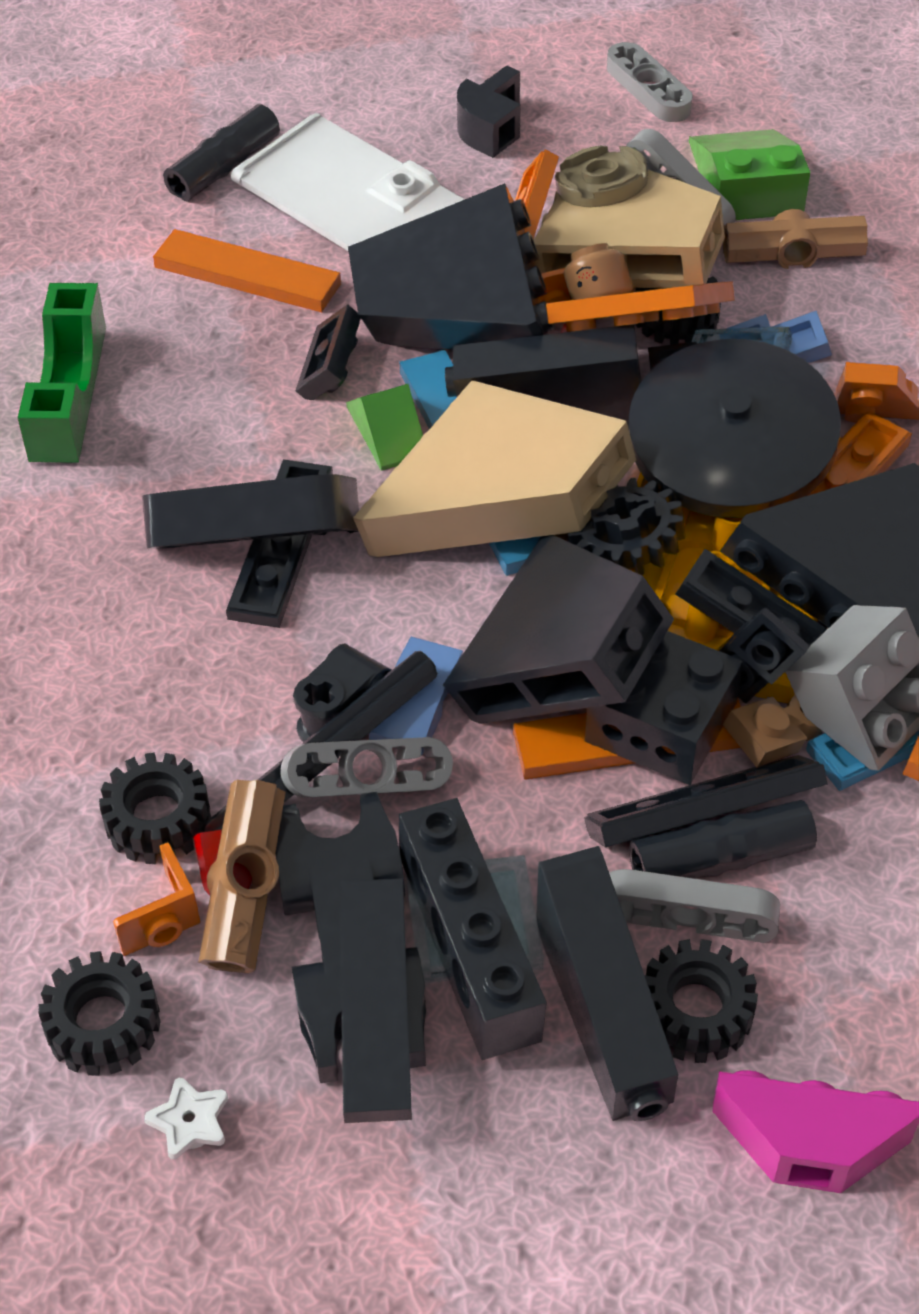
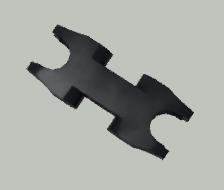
(311, 882)

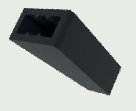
(576, 368)
(604, 985)

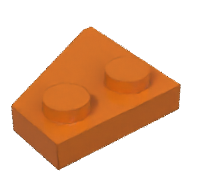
(877, 390)

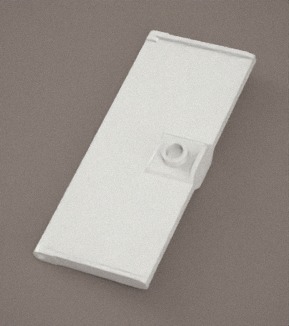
(340, 183)

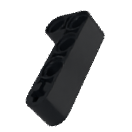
(251, 511)

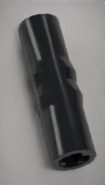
(221, 152)
(727, 843)

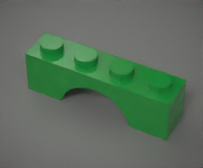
(57, 408)

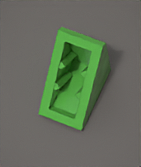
(387, 424)

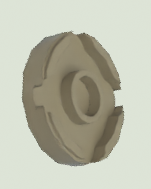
(601, 177)

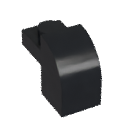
(490, 112)

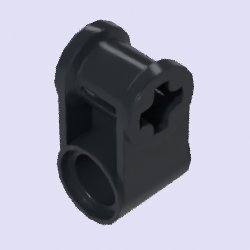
(334, 686)

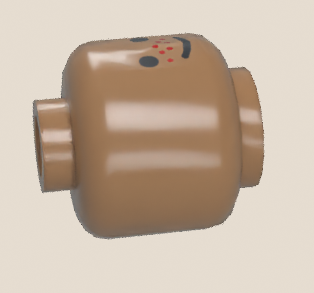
(597, 273)

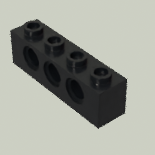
(471, 929)

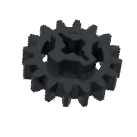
(634, 526)

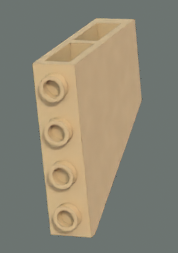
(664, 232)
(497, 473)

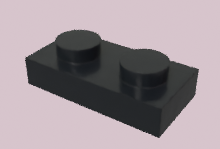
(329, 354)

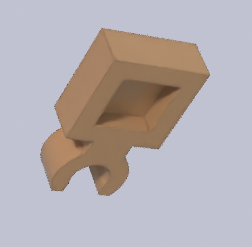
(769, 731)

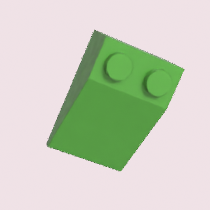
(754, 171)

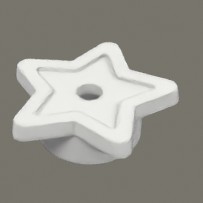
(194, 1134)

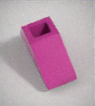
(812, 1131)

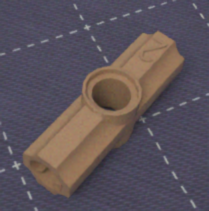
(795, 239)
(234, 912)

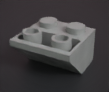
(863, 682)

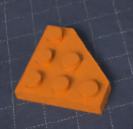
(642, 306)

